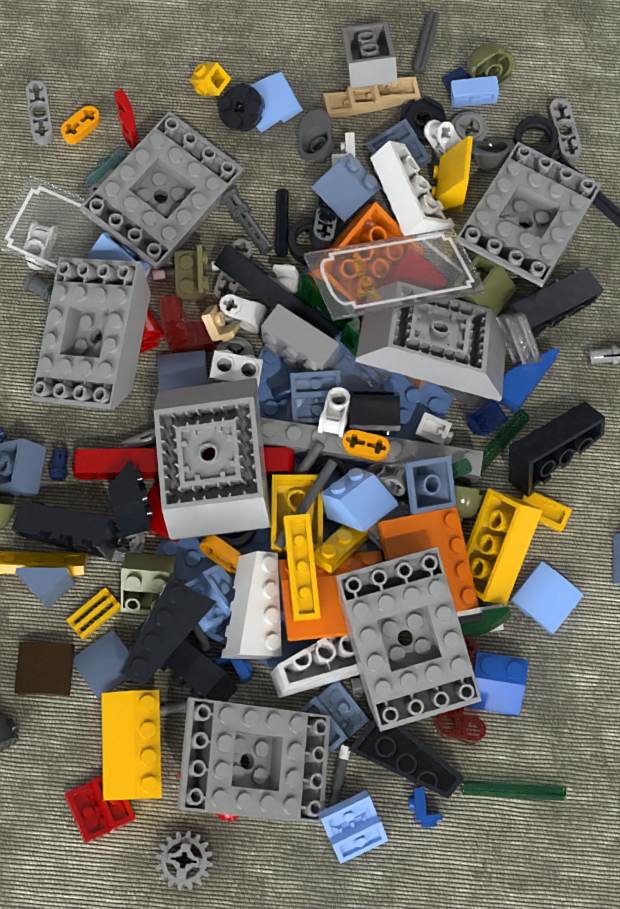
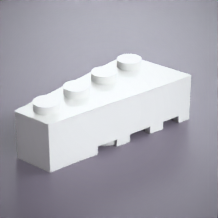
(408, 191)
(255, 609)
(315, 666)

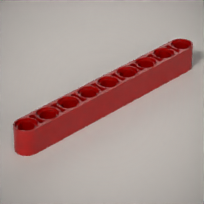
(108, 463)

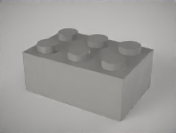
(369, 55)
(298, 342)

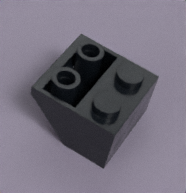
(374, 411)
(130, 501)

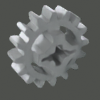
(182, 873)

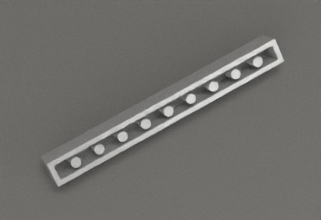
(303, 437)

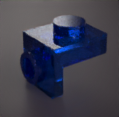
(486, 419)

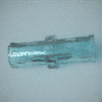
(111, 161)

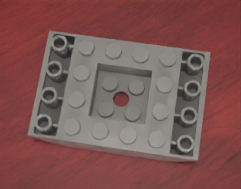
(170, 163)
(533, 192)
(84, 301)
(438, 343)
(219, 493)
(435, 667)
(284, 755)

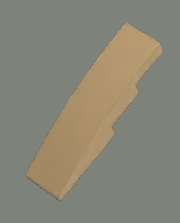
(370, 98)

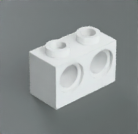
(236, 365)

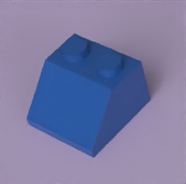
(500, 683)

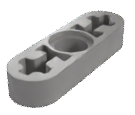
(45, 120)
(568, 120)
(223, 277)

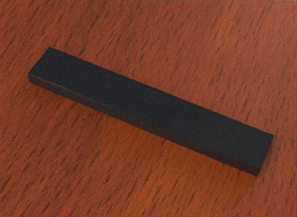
(270, 290)

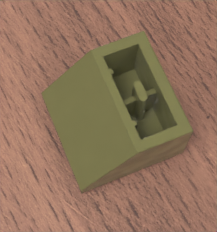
(497, 284)
(143, 580)

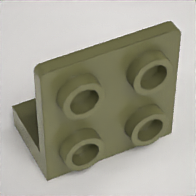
(189, 274)

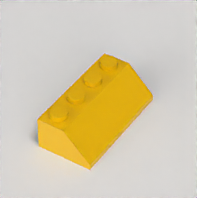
(500, 544)
(131, 745)

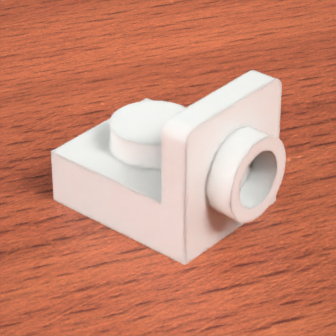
(346, 148)
(288, 276)
(434, 430)

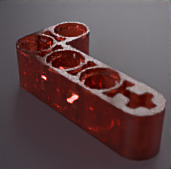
(178, 332)
(461, 720)

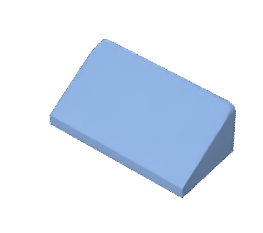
(474, 91)

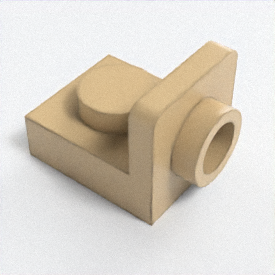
(215, 325)

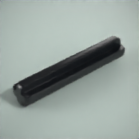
(282, 220)

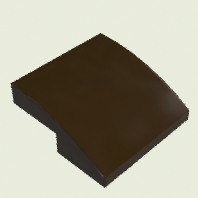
(44, 669)

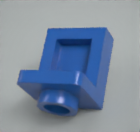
(241, 667)
(418, 804)

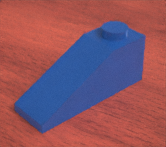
(523, 379)

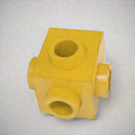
(209, 79)

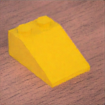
(453, 176)
(286, 496)

